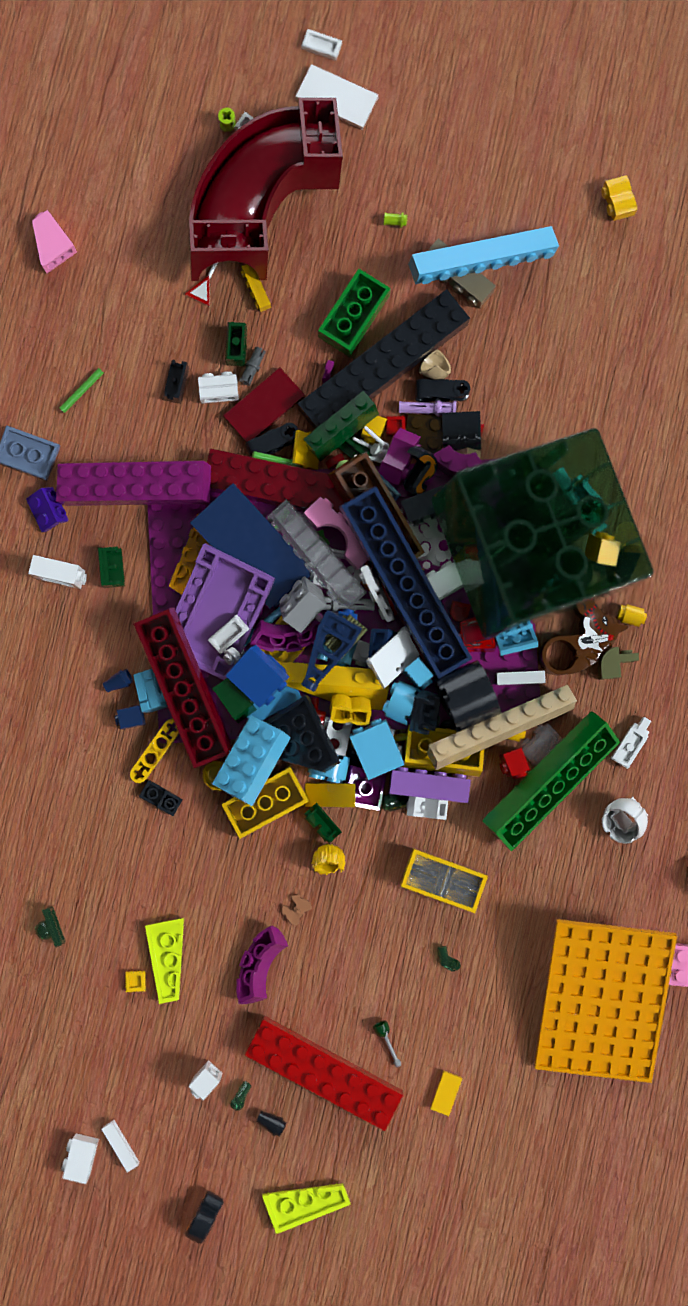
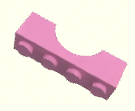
(322, 514)

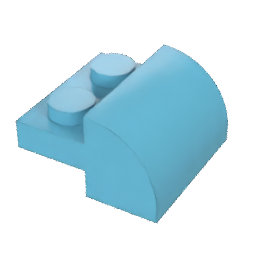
(517, 640)

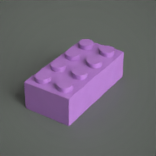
(429, 786)

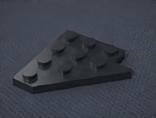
(308, 741)

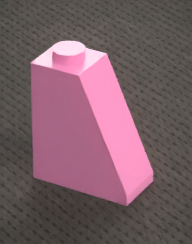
(51, 241)

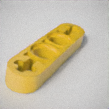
(154, 749)

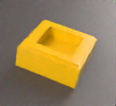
(135, 981)

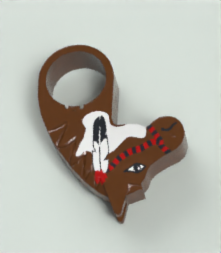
(596, 637)

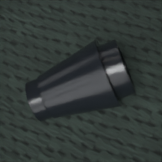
(272, 1123)

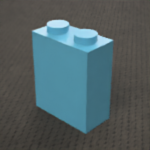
(376, 748)

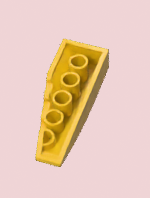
(340, 680)

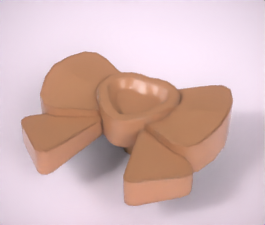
(302, 906)

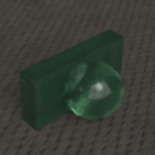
(50, 927)

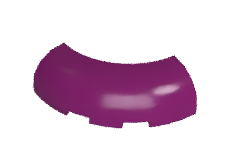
(284, 637)
(256, 963)

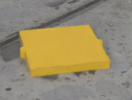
(302, 455)

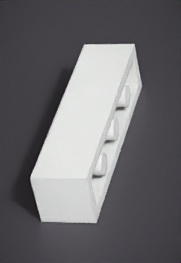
(519, 678)
(120, 1145)

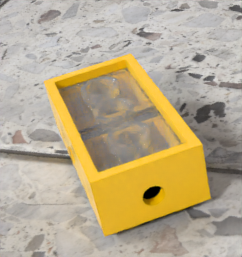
(443, 880)

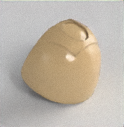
(435, 366)

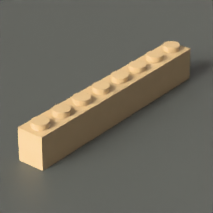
(501, 727)

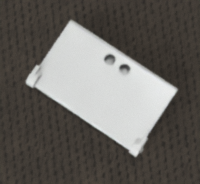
(388, 660)

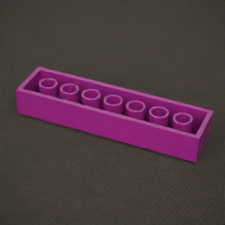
(133, 483)

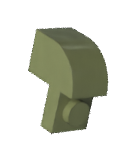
(610, 662)

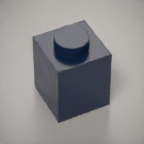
(130, 717)

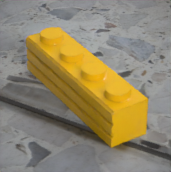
(257, 290)

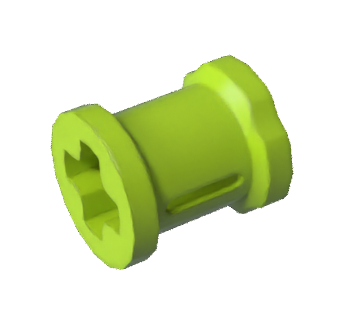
(227, 120)

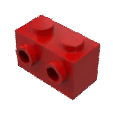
(514, 763)

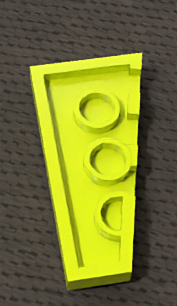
(165, 948)
(302, 1205)

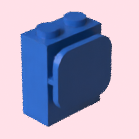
(258, 676)

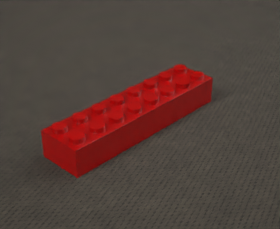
(324, 1073)

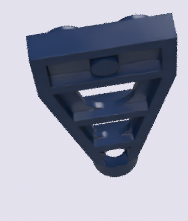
(338, 627)

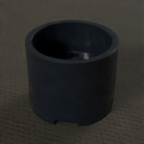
(467, 696)

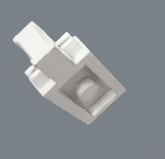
(631, 743)

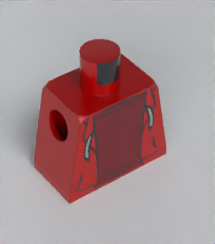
(473, 638)

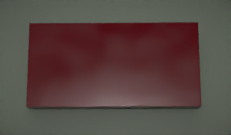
(264, 405)

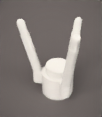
(377, 450)

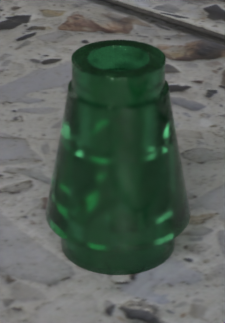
(394, 802)

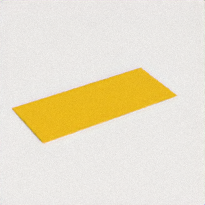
(330, 795)

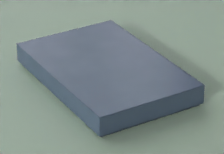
(27, 453)

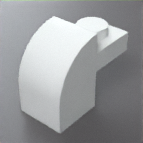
(427, 808)

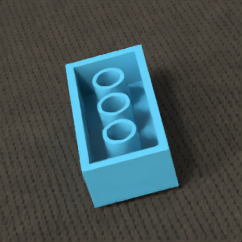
(251, 760)

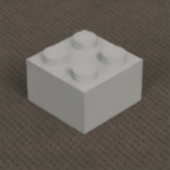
(302, 604)

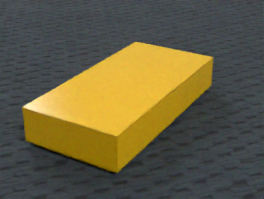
(446, 1093)

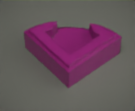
(328, 371)

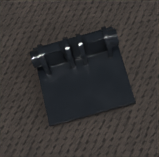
(462, 430)

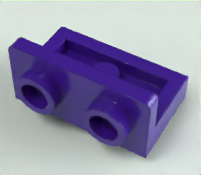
(45, 509)

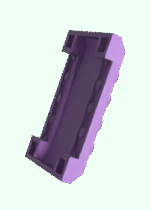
(212, 597)

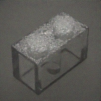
(540, 744)

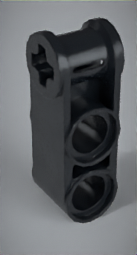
(441, 389)
(272, 440)

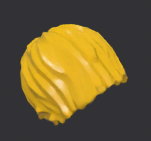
(328, 859)

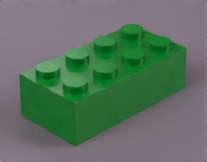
(354, 312)

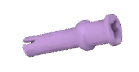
(427, 407)

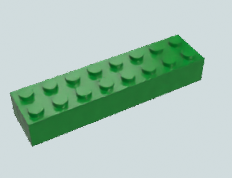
(551, 781)

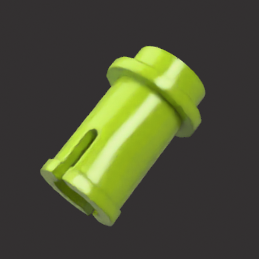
(395, 219)

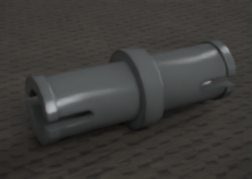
(252, 366)

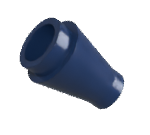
(118, 681)

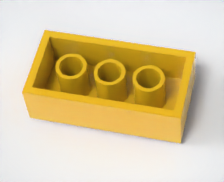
(278, 797)

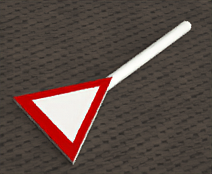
(201, 291)

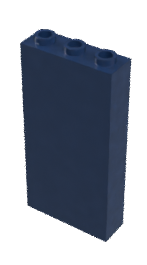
(244, 533)

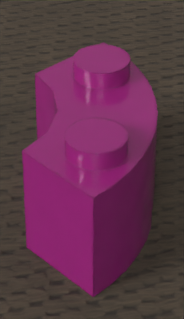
(397, 460)
(452, 462)

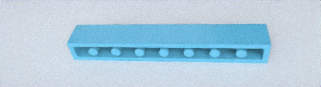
(483, 255)

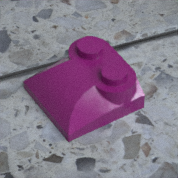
(367, 792)

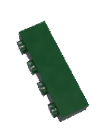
(341, 426)

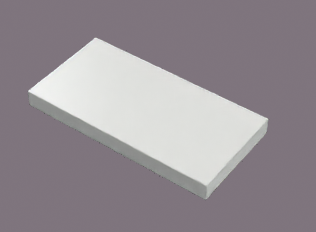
(353, 101)

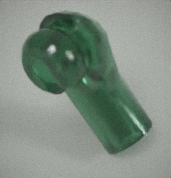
(238, 1101)

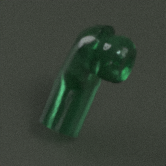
(447, 961)

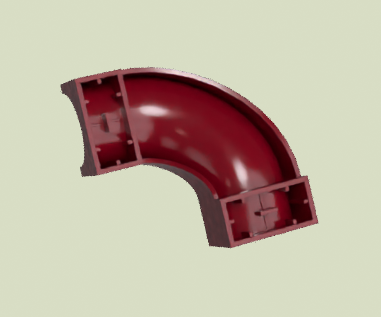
(253, 176)

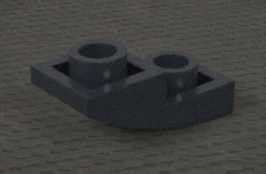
(160, 797)

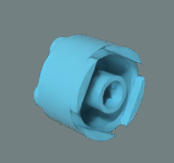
(401, 702)
(336, 774)

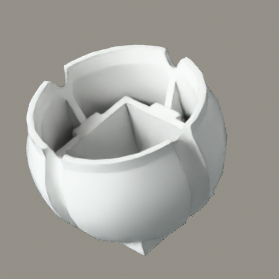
(618, 823)

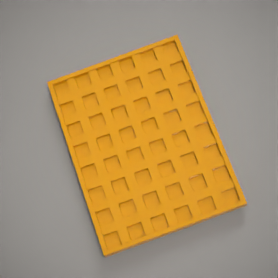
(604, 1000)

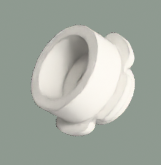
(231, 656)

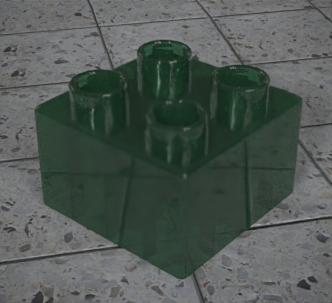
(525, 527)

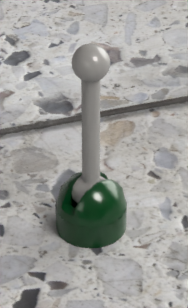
(382, 1030)

